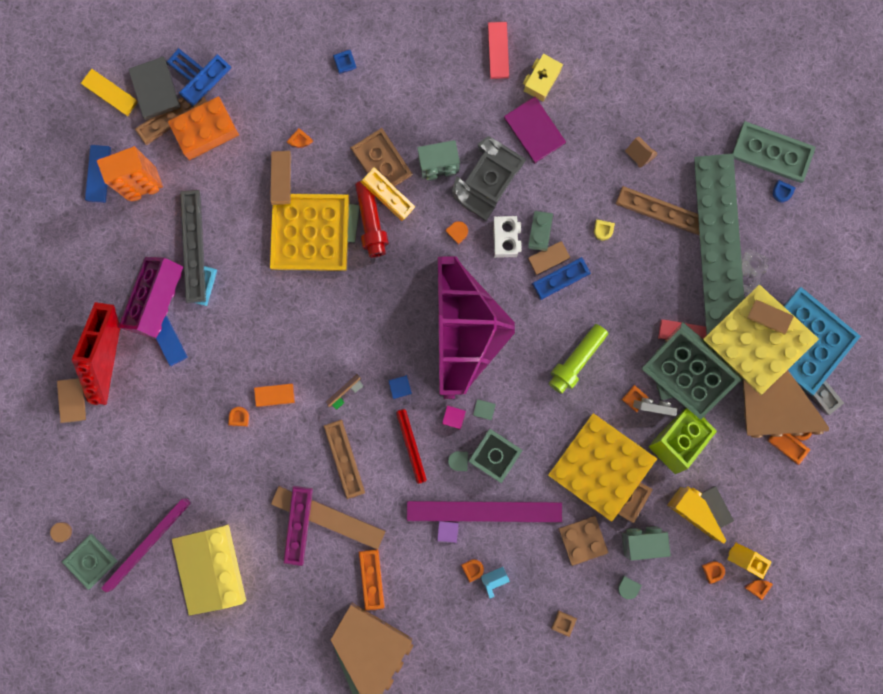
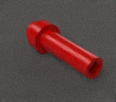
(374, 239)

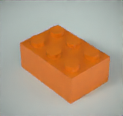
(203, 128)

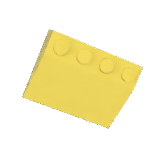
(209, 570)

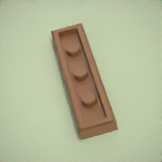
(159, 125)
(344, 459)

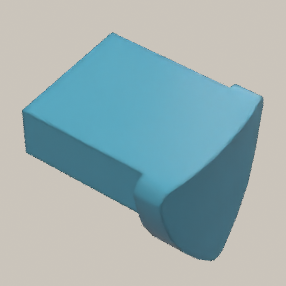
(494, 579)

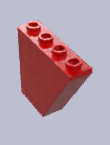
(96, 353)

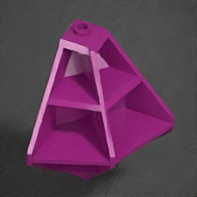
(469, 328)

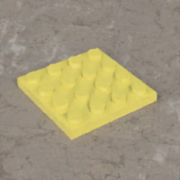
(755, 350)

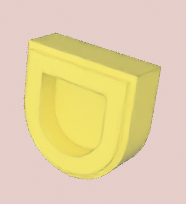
(603, 230)

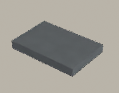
(154, 88)

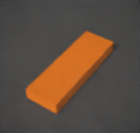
(371, 579)

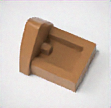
(640, 152)

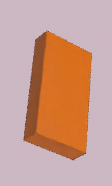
(274, 395)
(790, 447)

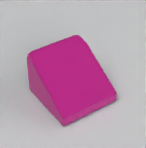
(453, 417)

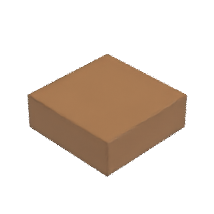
(563, 623)

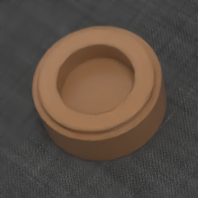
(61, 532)

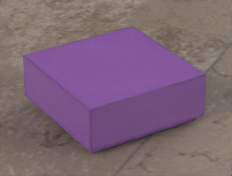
(447, 531)

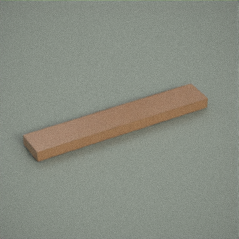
(658, 210)
(334, 520)

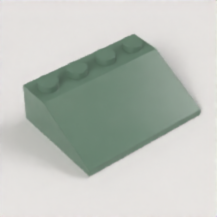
(691, 371)

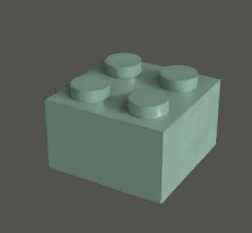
(438, 160)
(495, 455)
(645, 544)

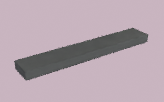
(193, 246)

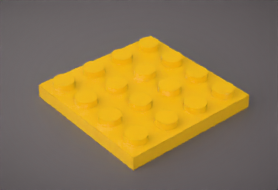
(310, 233)
(602, 467)

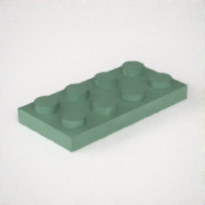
(773, 152)

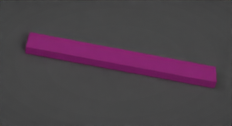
(484, 511)

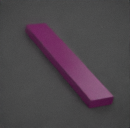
(145, 546)

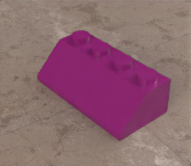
(151, 296)

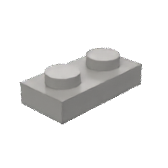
(827, 398)
(647, 405)

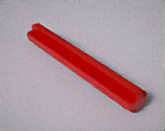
(411, 446)

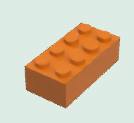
(130, 174)

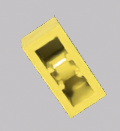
(550, 69)

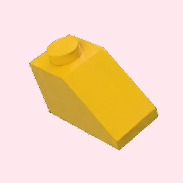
(749, 560)

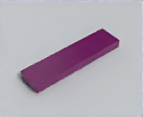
(298, 525)

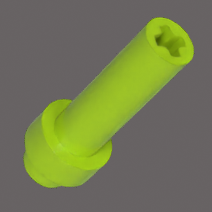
(566, 375)

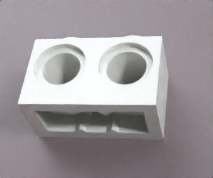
(502, 236)

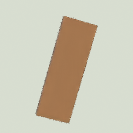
(280, 177)

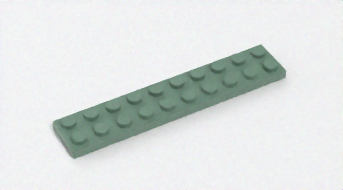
(718, 236)

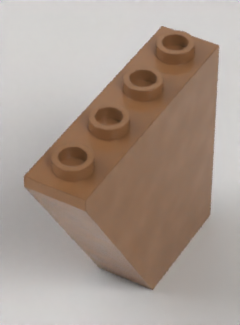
(781, 410)
(370, 649)

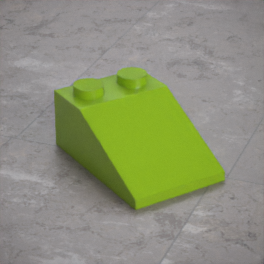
(682, 440)

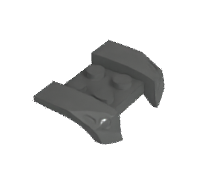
(488, 178)

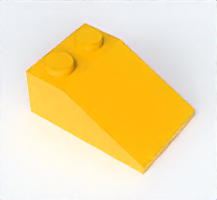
(693, 508)

